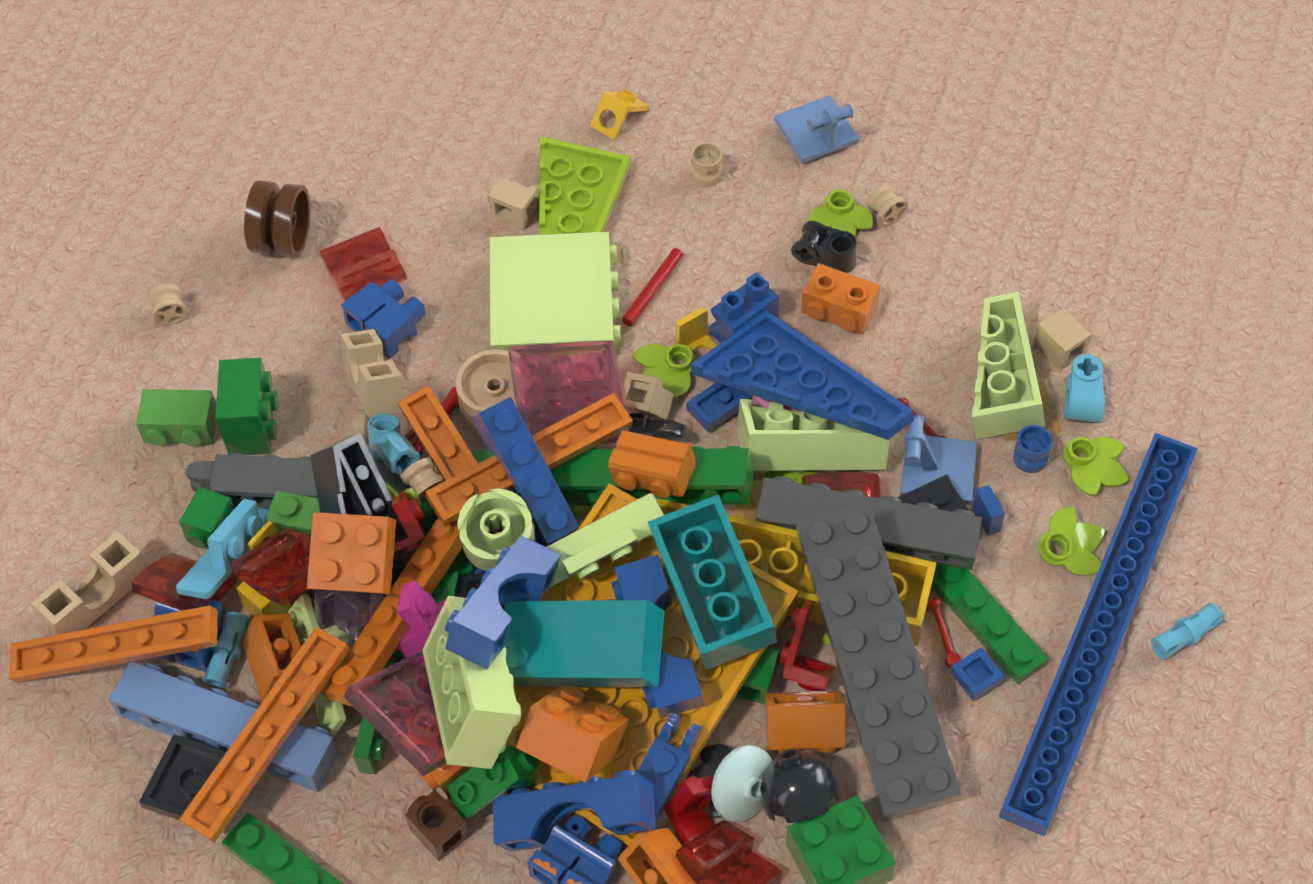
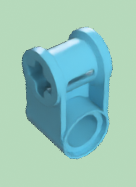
(1085, 390)

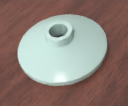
(738, 783)

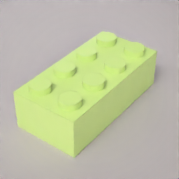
(471, 703)

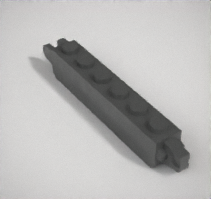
(260, 477)

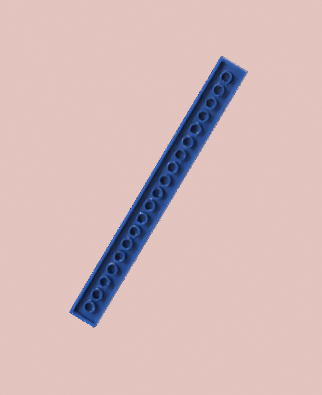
(1097, 637)

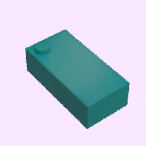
(712, 582)
(584, 643)

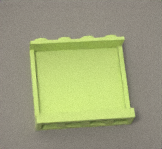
(552, 289)

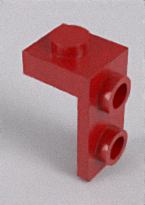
(409, 514)
(809, 673)
(688, 807)

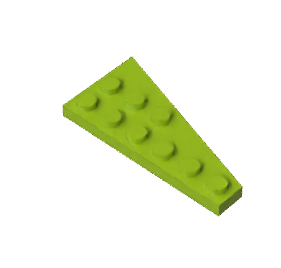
(578, 186)

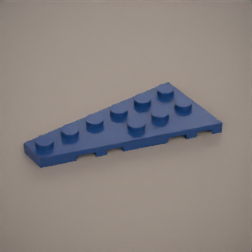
(789, 369)

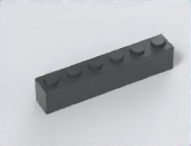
(903, 527)

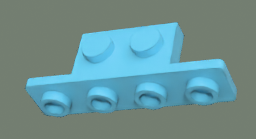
(225, 546)

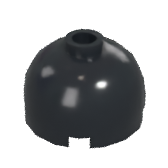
(798, 786)

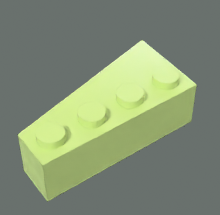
(1006, 376)
(804, 441)

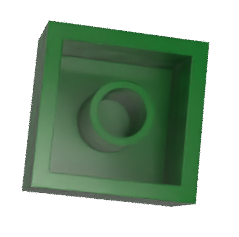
(246, 406)
(840, 847)

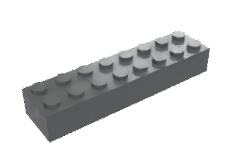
(877, 662)

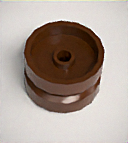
(277, 218)

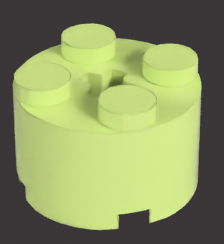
(490, 513)

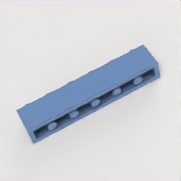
(216, 720)

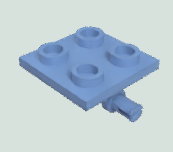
(817, 128)
(934, 457)

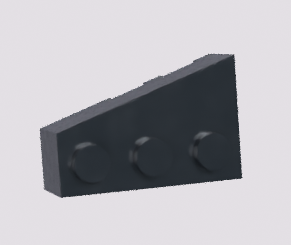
(351, 482)

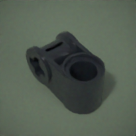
(826, 247)

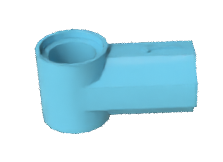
(389, 443)

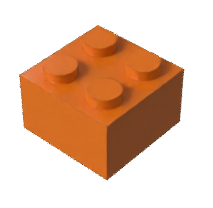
(351, 553)
(572, 732)

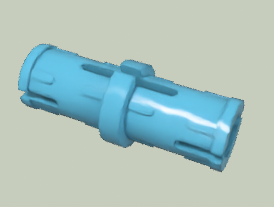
(1187, 631)
(226, 650)

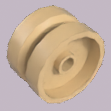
(483, 383)

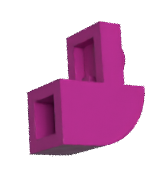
(420, 613)

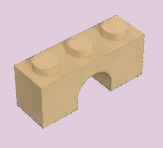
(372, 379)
(110, 578)

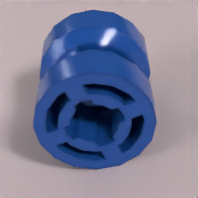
(1032, 448)

